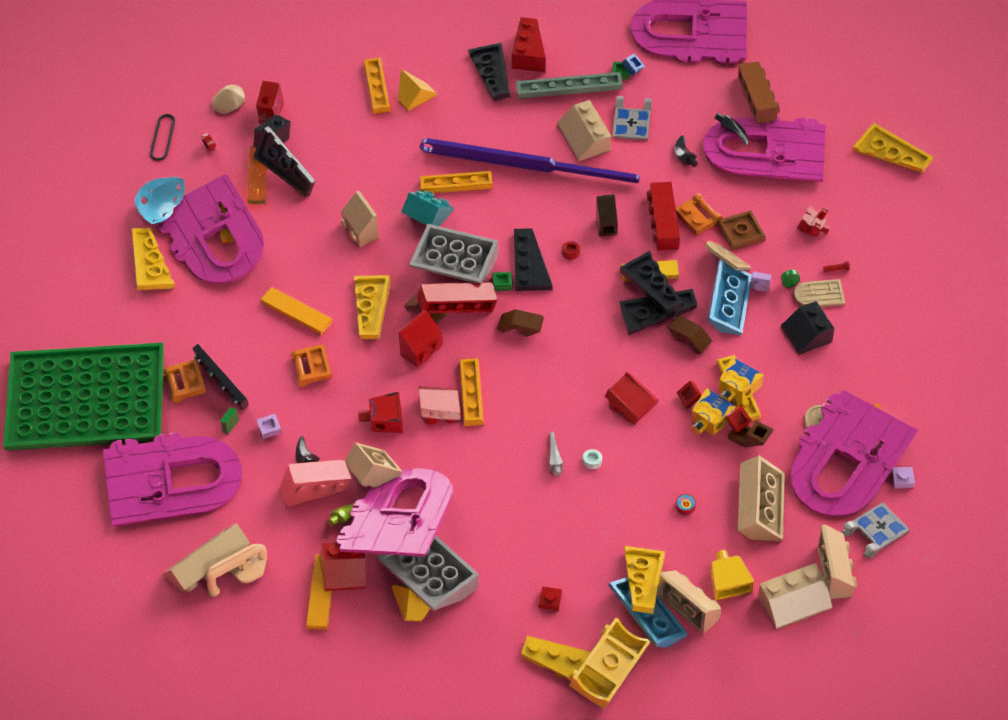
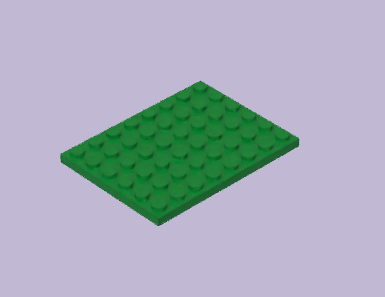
(84, 396)

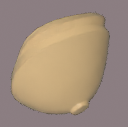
(228, 99)

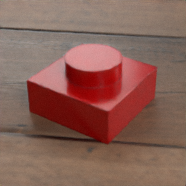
(689, 394)
(738, 418)
(550, 598)

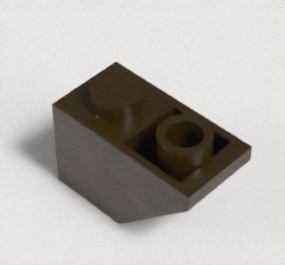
(606, 215)

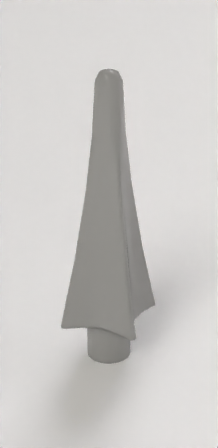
(555, 458)

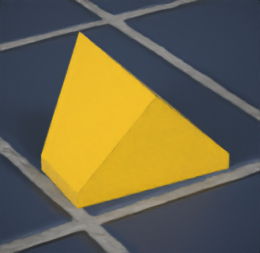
(413, 91)
(410, 604)

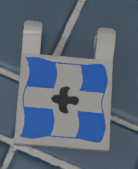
(631, 122)
(879, 527)

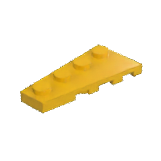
(890, 148)
(149, 262)
(371, 303)
(643, 577)
(553, 656)

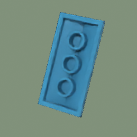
(729, 299)
(660, 626)

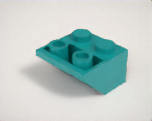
(427, 208)

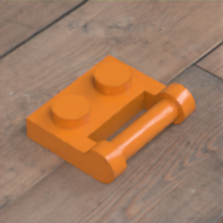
(694, 218)
(317, 363)
(191, 380)

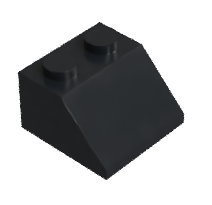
(808, 328)

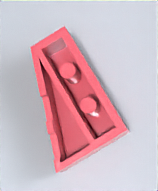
(313, 481)

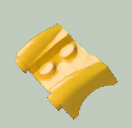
(608, 664)

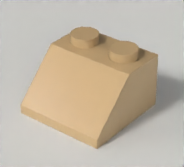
(360, 220)
(371, 465)

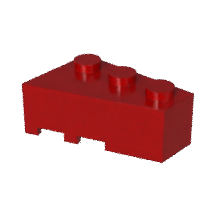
(528, 47)

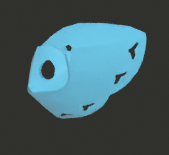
(160, 199)

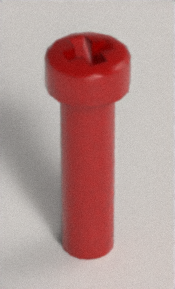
(846, 265)

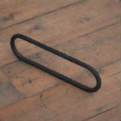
(155, 136)

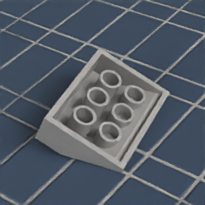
(455, 254)
(437, 578)

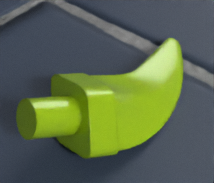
(340, 515)

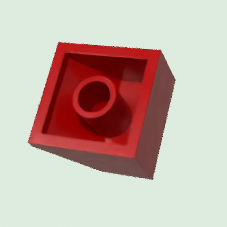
(420, 339)
(341, 569)

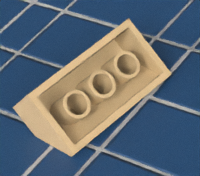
(761, 500)
(194, 566)

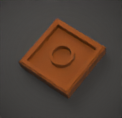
(741, 230)

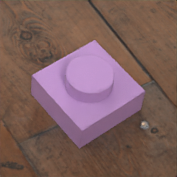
(760, 281)
(269, 426)
(903, 477)

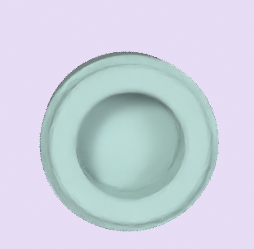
(592, 459)

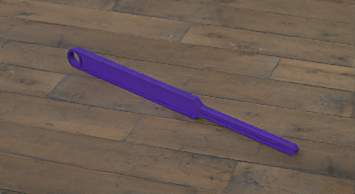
(518, 160)

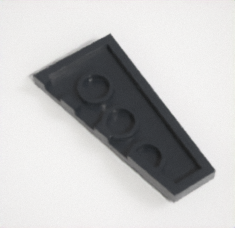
(492, 69)
(643, 313)

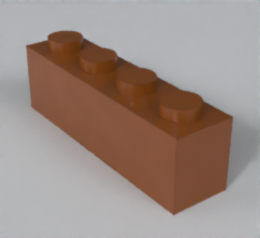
(758, 92)

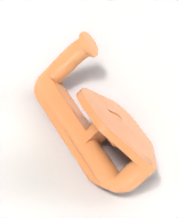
(244, 566)

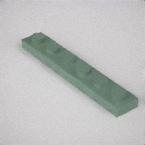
(569, 85)

